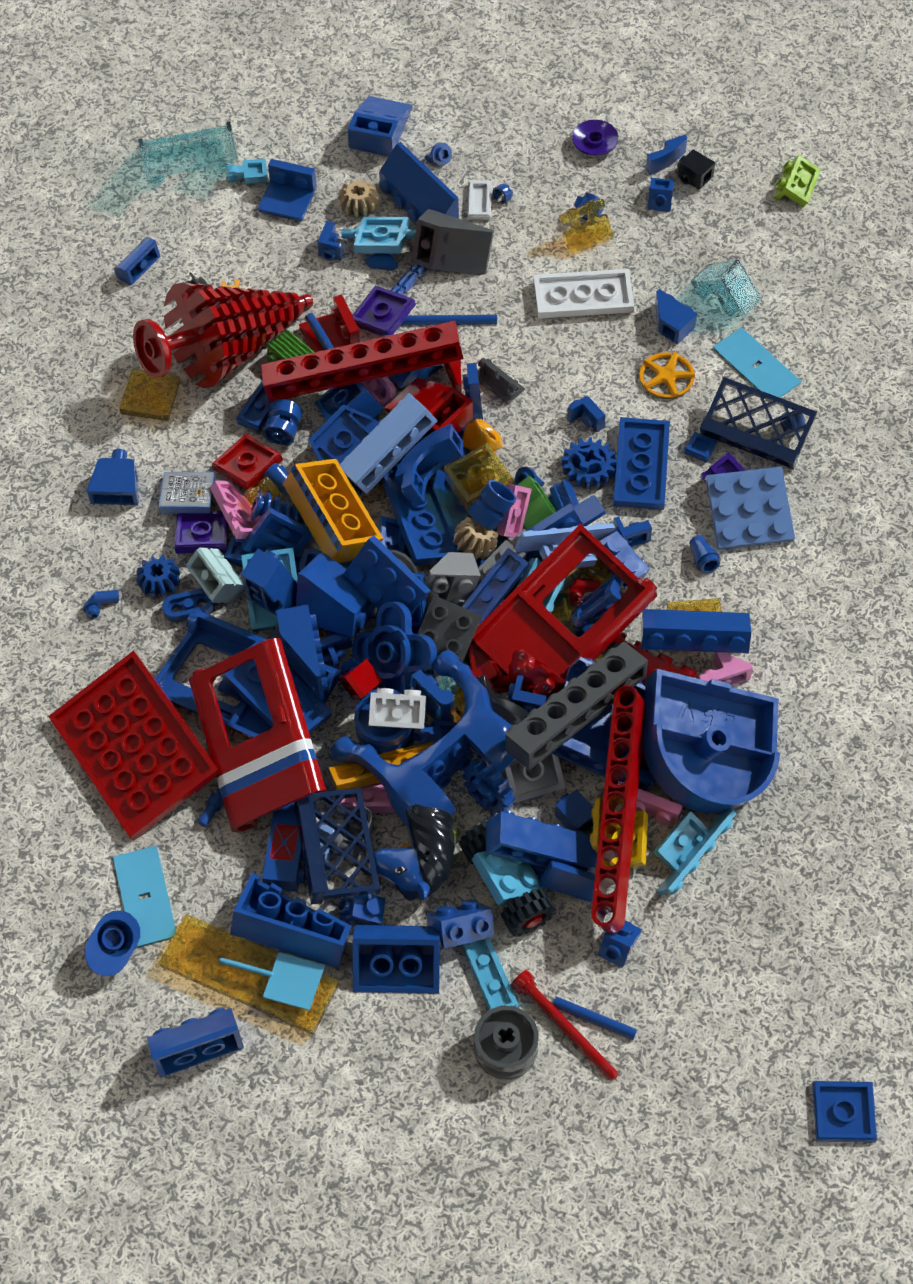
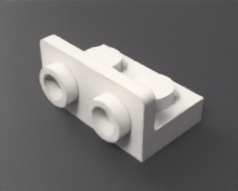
(397, 710)

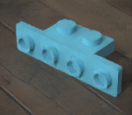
(686, 845)

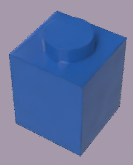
(574, 811)

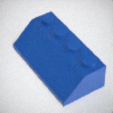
(415, 185)

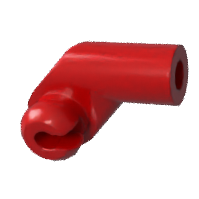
(580, 587)

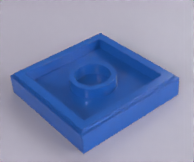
(844, 1111)

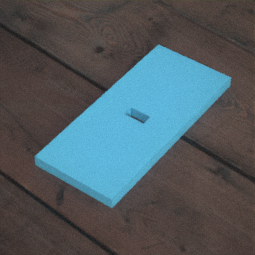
(744, 351)
(142, 874)

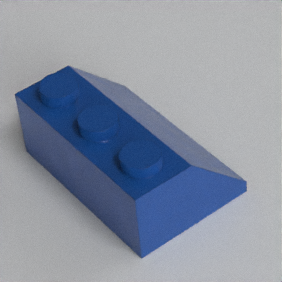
(396, 959)
(195, 1042)

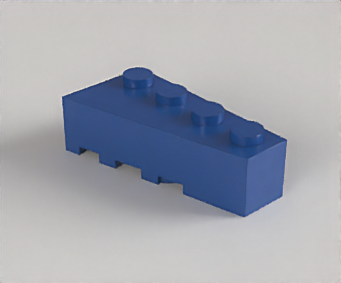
(288, 924)

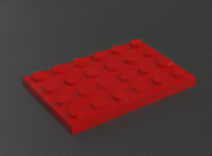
(134, 745)

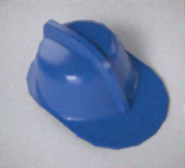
(104, 944)

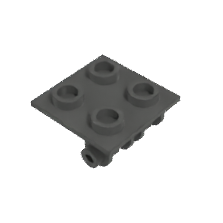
(450, 626)

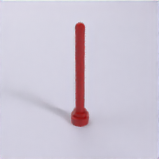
(525, 984)

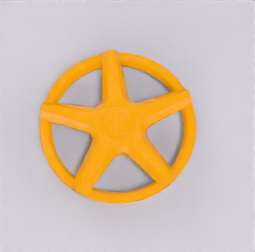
(667, 375)

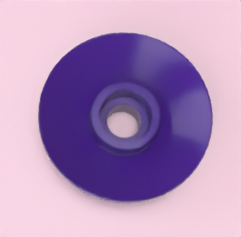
(598, 131)

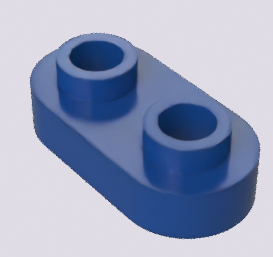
(188, 604)

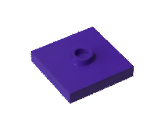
(383, 311)
(200, 531)

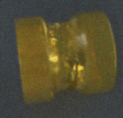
(265, 485)

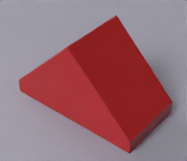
(360, 680)

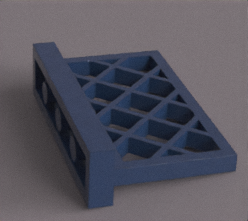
(748, 442)
(313, 854)

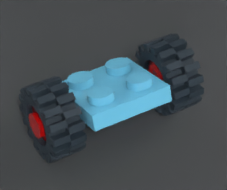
(509, 883)

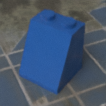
(333, 597)

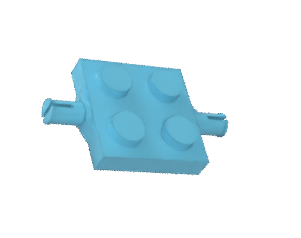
(380, 235)

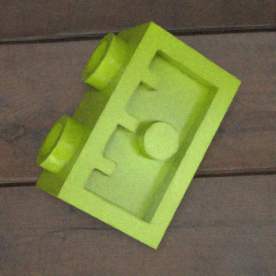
(797, 180)

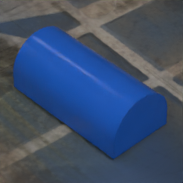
(138, 261)

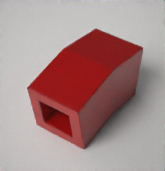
(488, 669)

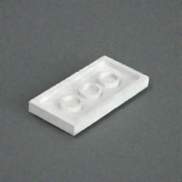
(583, 293)

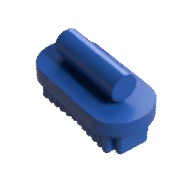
(562, 495)

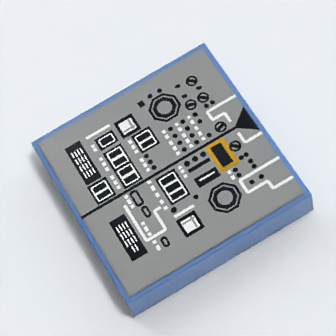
(186, 492)

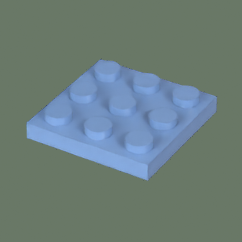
(749, 508)

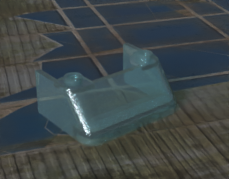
(188, 152)

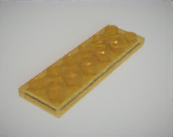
(196, 956)

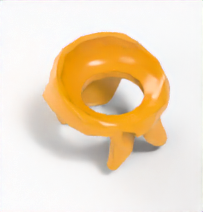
(476, 436)

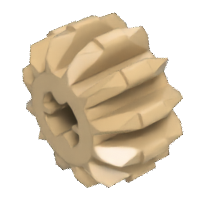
(358, 198)
(475, 539)

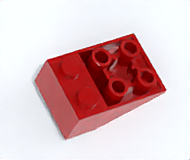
(442, 402)

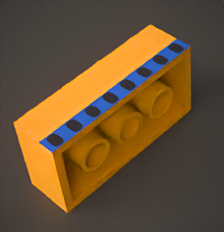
(330, 508)

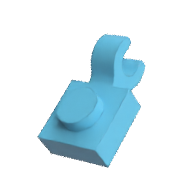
(251, 171)

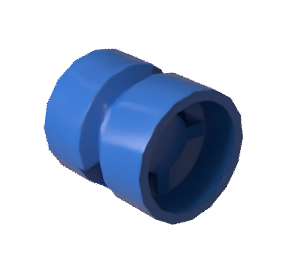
(282, 422)
(492, 504)

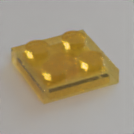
(149, 396)

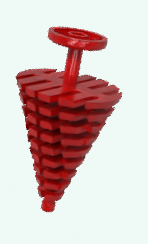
(219, 328)

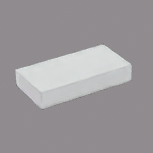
(479, 200)

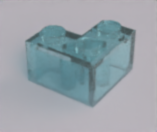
(729, 285)

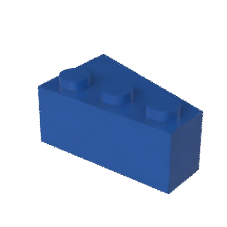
(269, 582)

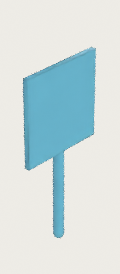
(290, 981)

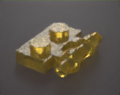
(589, 232)

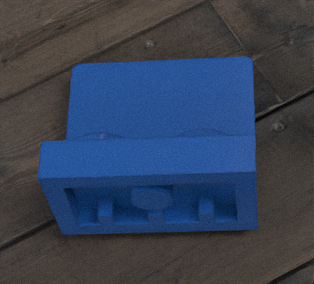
(289, 190)

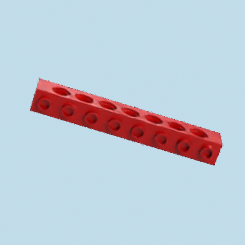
(362, 361)

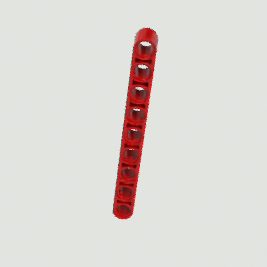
(623, 819)

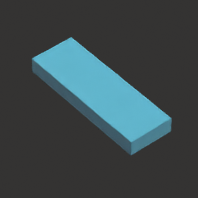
(489, 974)

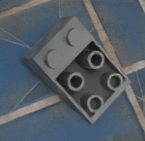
(451, 244)

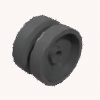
(520, 1047)

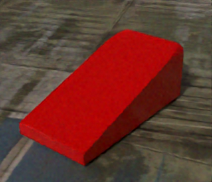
(453, 371)

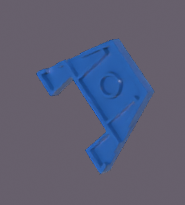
(342, 435)

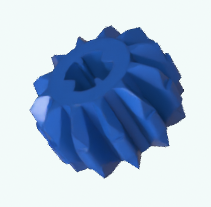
(158, 576)

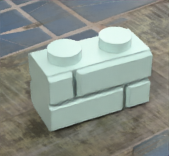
(215, 575)

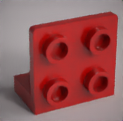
(338, 326)

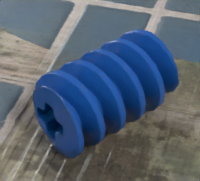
(262, 503)

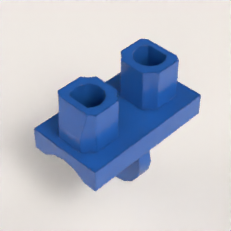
(334, 647)

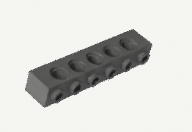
(574, 705)

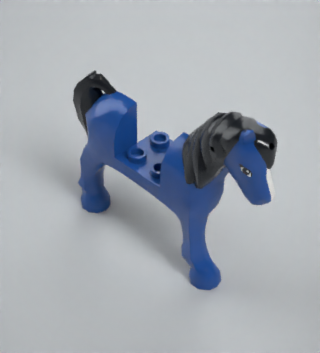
(417, 783)

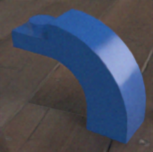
(425, 459)

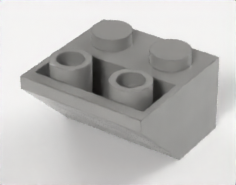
(453, 578)

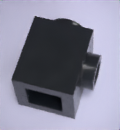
(695, 169)

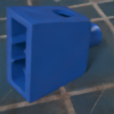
(114, 481)

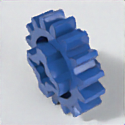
(589, 460)
(488, 787)

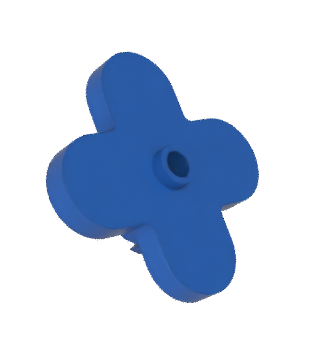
(394, 648)

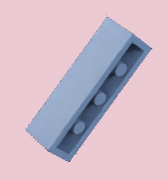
(387, 443)

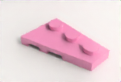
(234, 508)

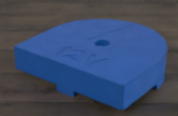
(709, 741)

